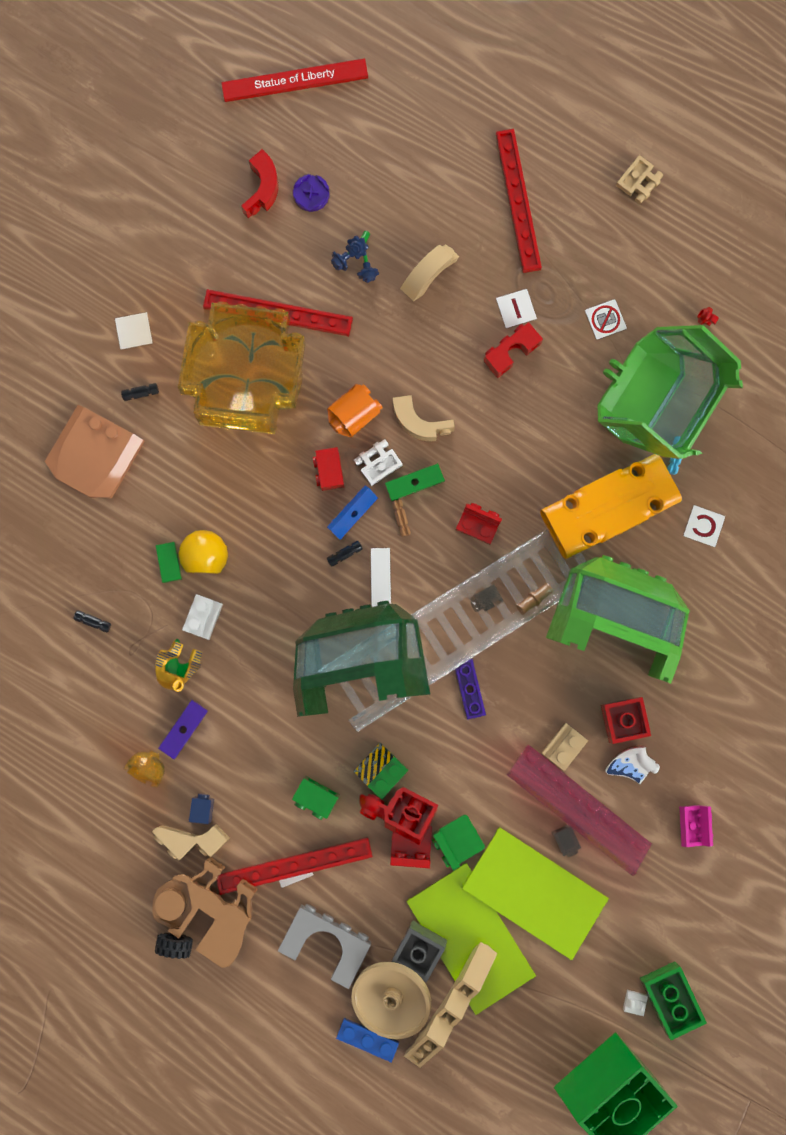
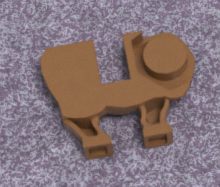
(183, 896)

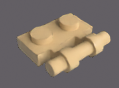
(634, 177)

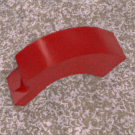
(266, 195)

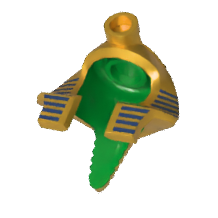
(170, 672)

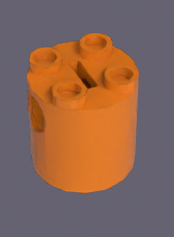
(353, 411)

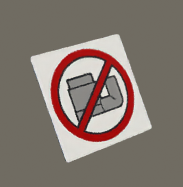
(605, 319)

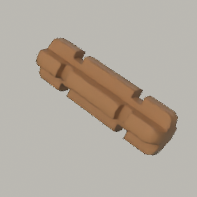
(401, 518)

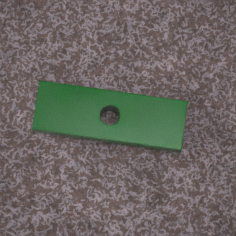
(426, 478)

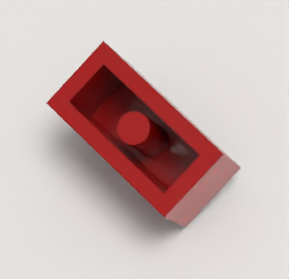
(329, 469)

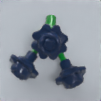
(357, 248)

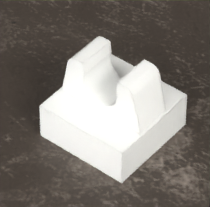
(635, 1003)

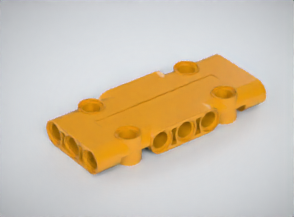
(610, 505)

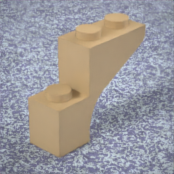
(181, 842)

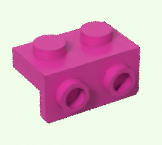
(696, 826)

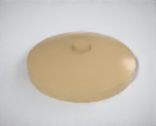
(391, 1000)

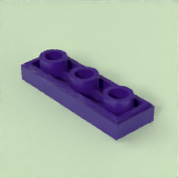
(472, 701)
(176, 738)

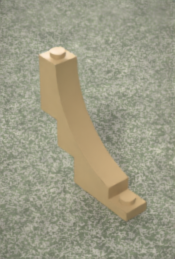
(452, 1009)

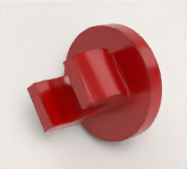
(706, 316)

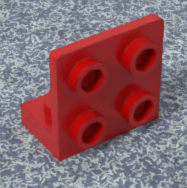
(478, 523)
(410, 854)

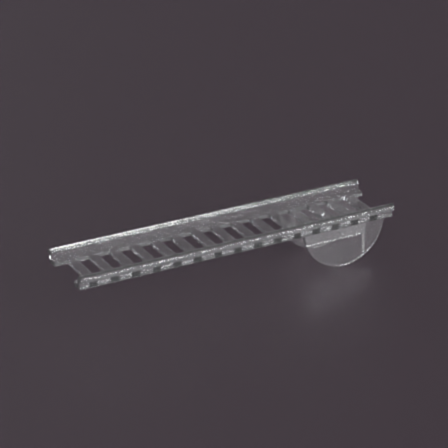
(479, 642)

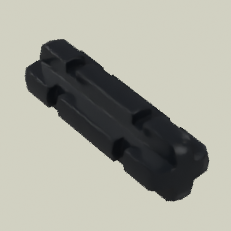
(139, 392)
(344, 553)
(92, 621)

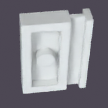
(202, 617)

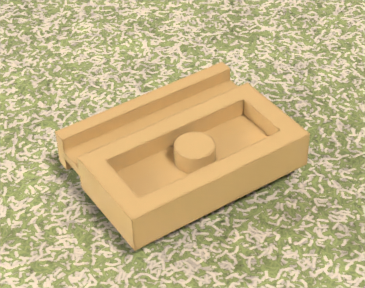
(564, 746)

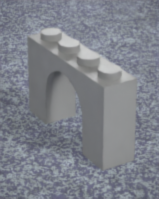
(353, 945)

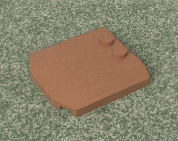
(93, 454)

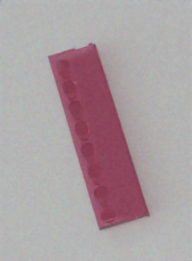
(580, 810)

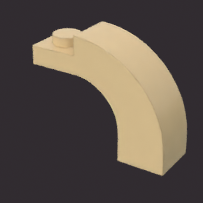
(428, 270)
(414, 425)

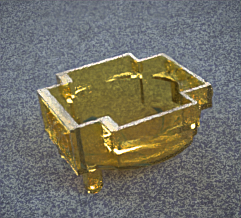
(242, 367)

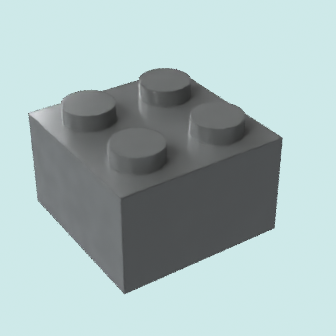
(420, 950)

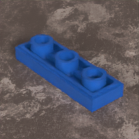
(352, 512)

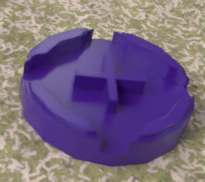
(311, 193)

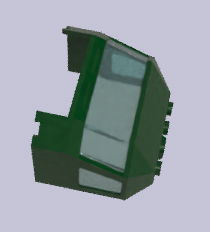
(356, 646)

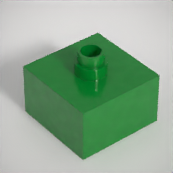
(614, 1092)

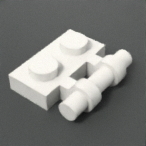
(382, 466)

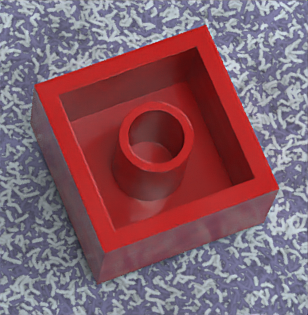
(625, 720)

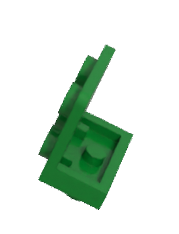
(457, 841)

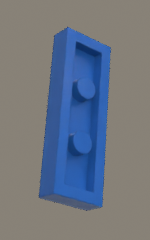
(366, 1040)

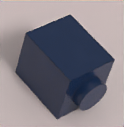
(201, 809)

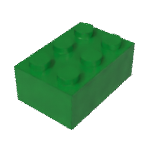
(673, 1000)

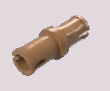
(534, 598)

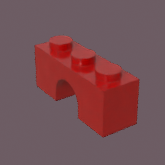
(524, 338)

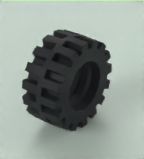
(173, 947)

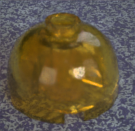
(146, 767)

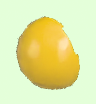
(203, 553)

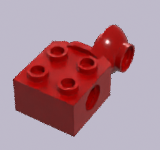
(405, 814)

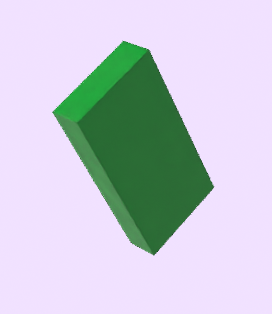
(168, 562)

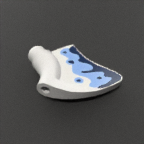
(633, 764)

